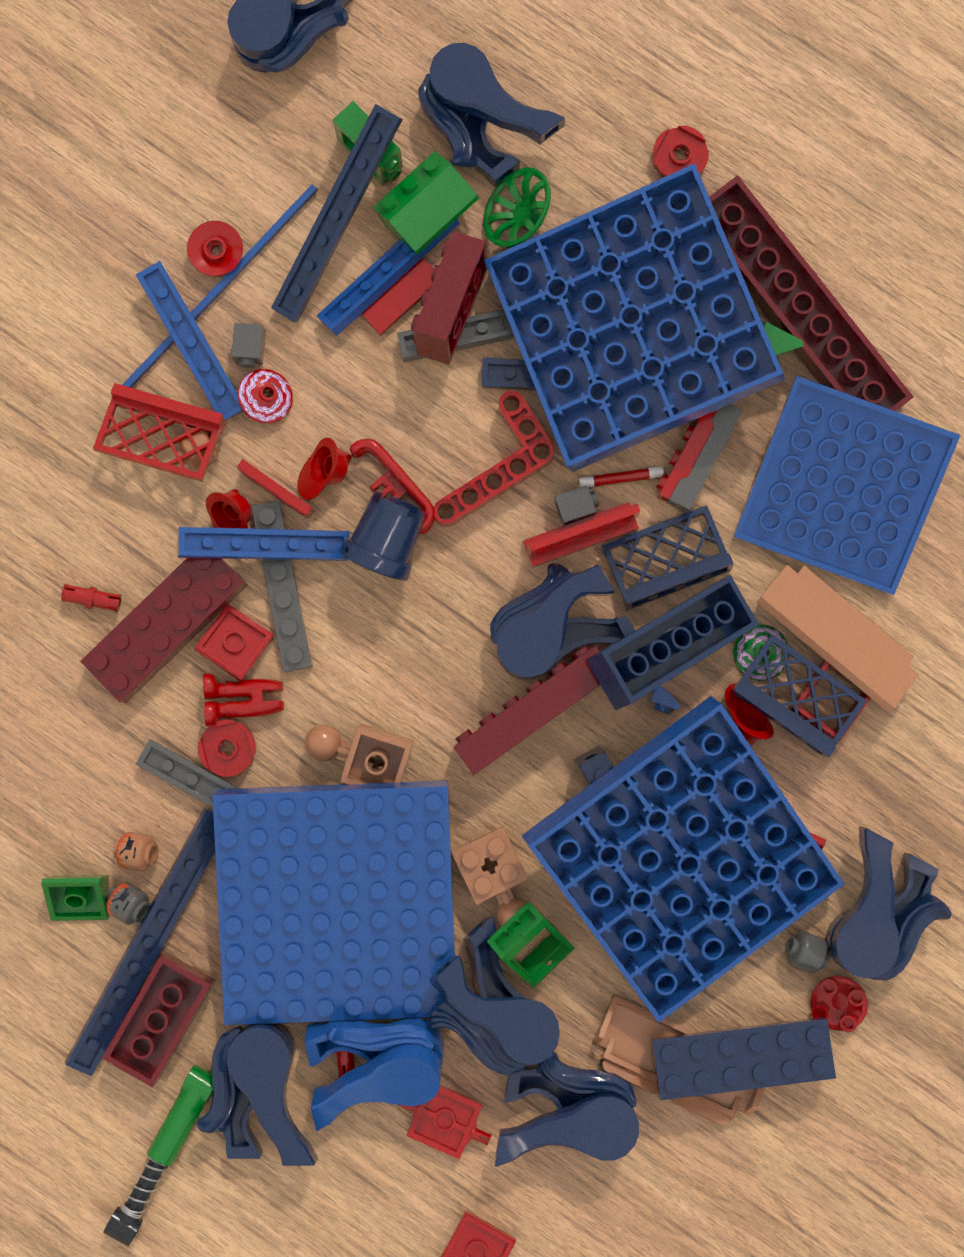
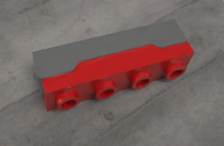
(697, 458)

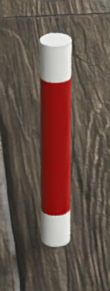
(622, 477)

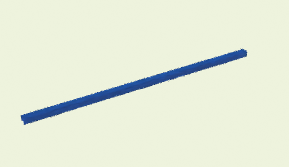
(220, 287)

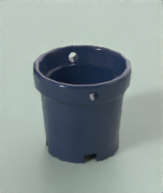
(385, 537)

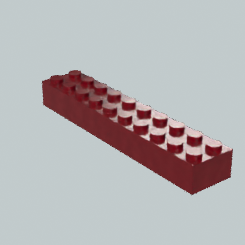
(801, 303)

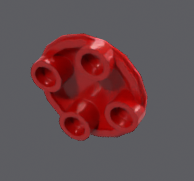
(840, 1002)

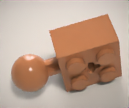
(325, 743)
(487, 884)

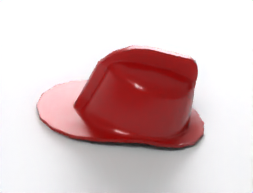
(324, 467)
(228, 509)
(748, 720)

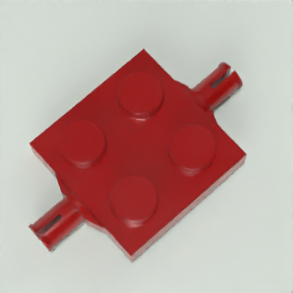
(447, 1122)

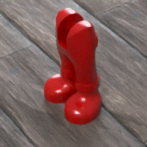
(247, 688)

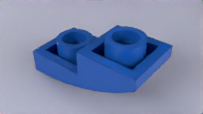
(663, 700)

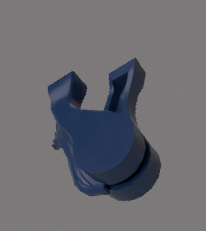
(280, 32)
(464, 97)
(536, 628)
(882, 927)
(498, 1022)
(253, 1072)
(591, 1115)

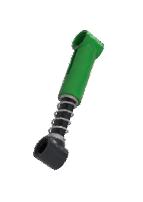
(162, 1152)

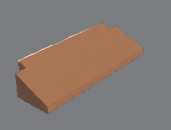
(840, 635)
(628, 1053)

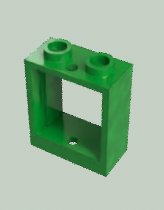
(348, 127)
(518, 933)

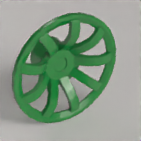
(523, 213)

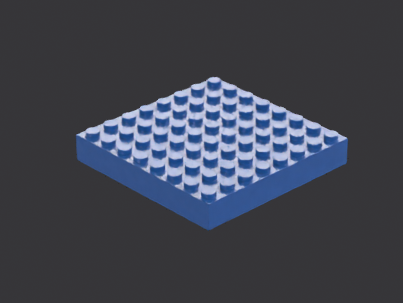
(634, 319)
(684, 858)
(333, 900)

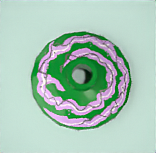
(747, 648)

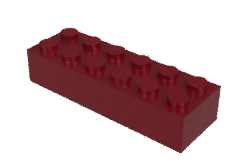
(162, 625)
(528, 714)

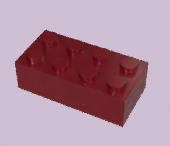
(450, 297)
(158, 1019)

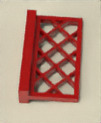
(165, 409)
(582, 534)

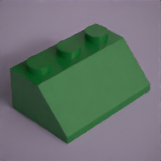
(425, 203)

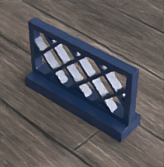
(677, 579)
(782, 715)

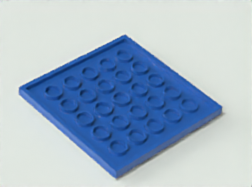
(846, 485)

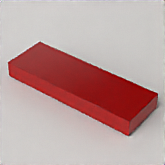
(399, 297)
(275, 489)

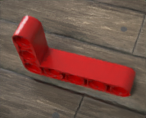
(502, 469)

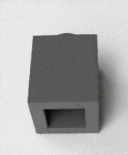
(248, 344)
(576, 504)

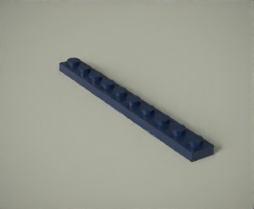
(144, 946)

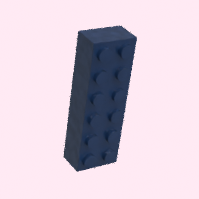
(672, 642)
(743, 1058)

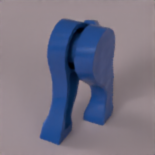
(399, 1070)

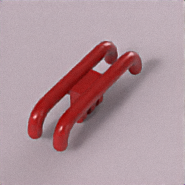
(395, 480)

